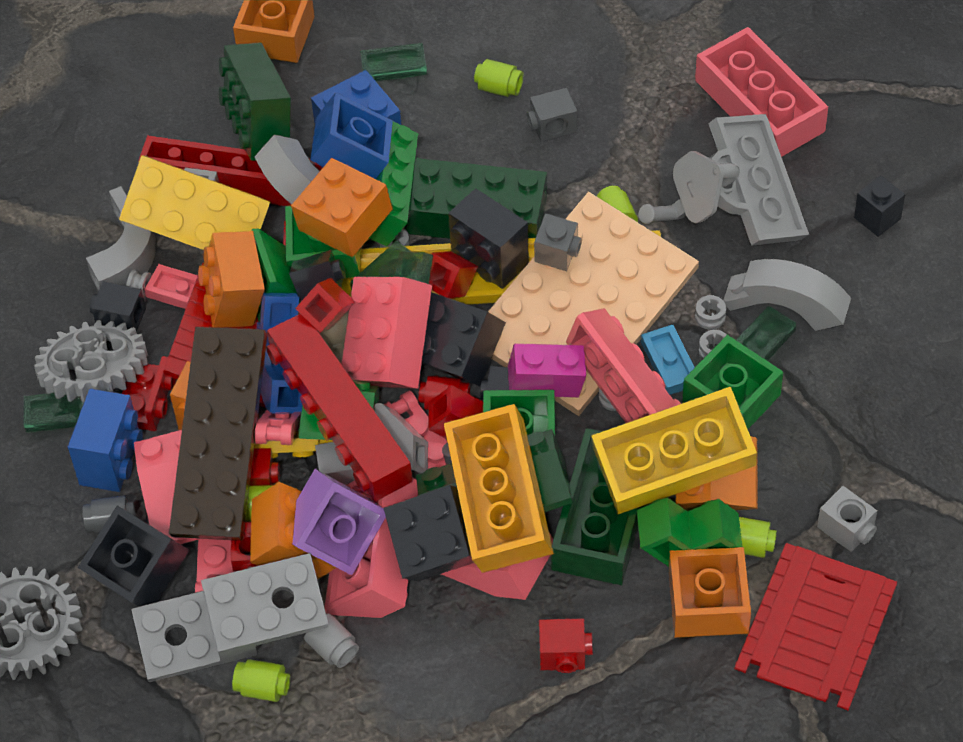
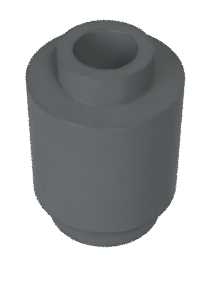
(99, 511)

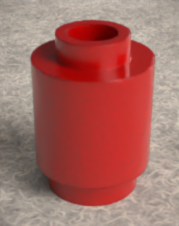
(436, 385)

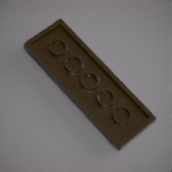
(218, 434)

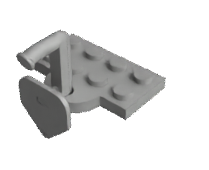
(739, 178)

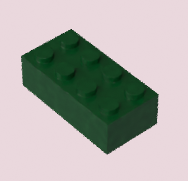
(253, 96)
(444, 184)
(590, 533)

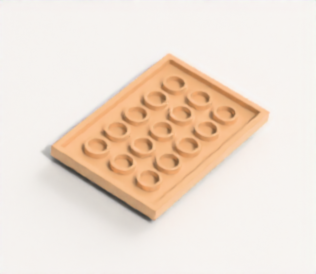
(616, 269)

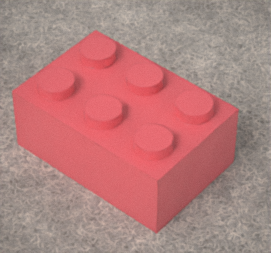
(386, 331)

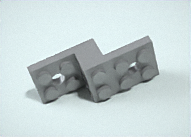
(230, 617)

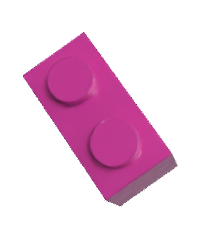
(547, 368)

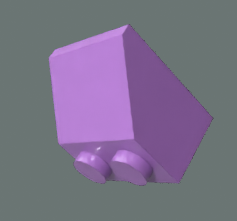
(335, 522)

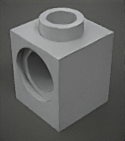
(844, 506)

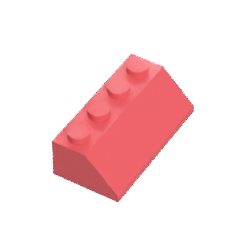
(619, 366)
(377, 583)

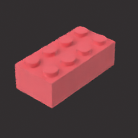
(753, 80)

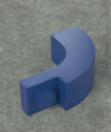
(274, 389)

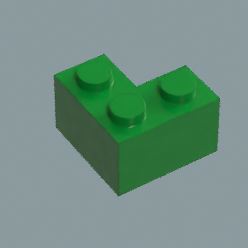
(669, 528)

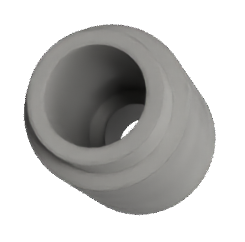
(333, 643)

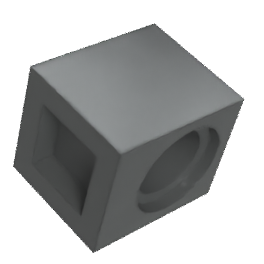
(552, 114)

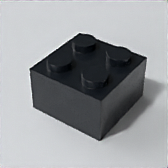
(489, 238)
(460, 339)
(429, 534)
(133, 558)

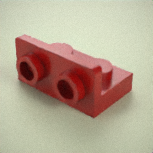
(150, 394)

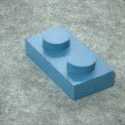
(668, 357)

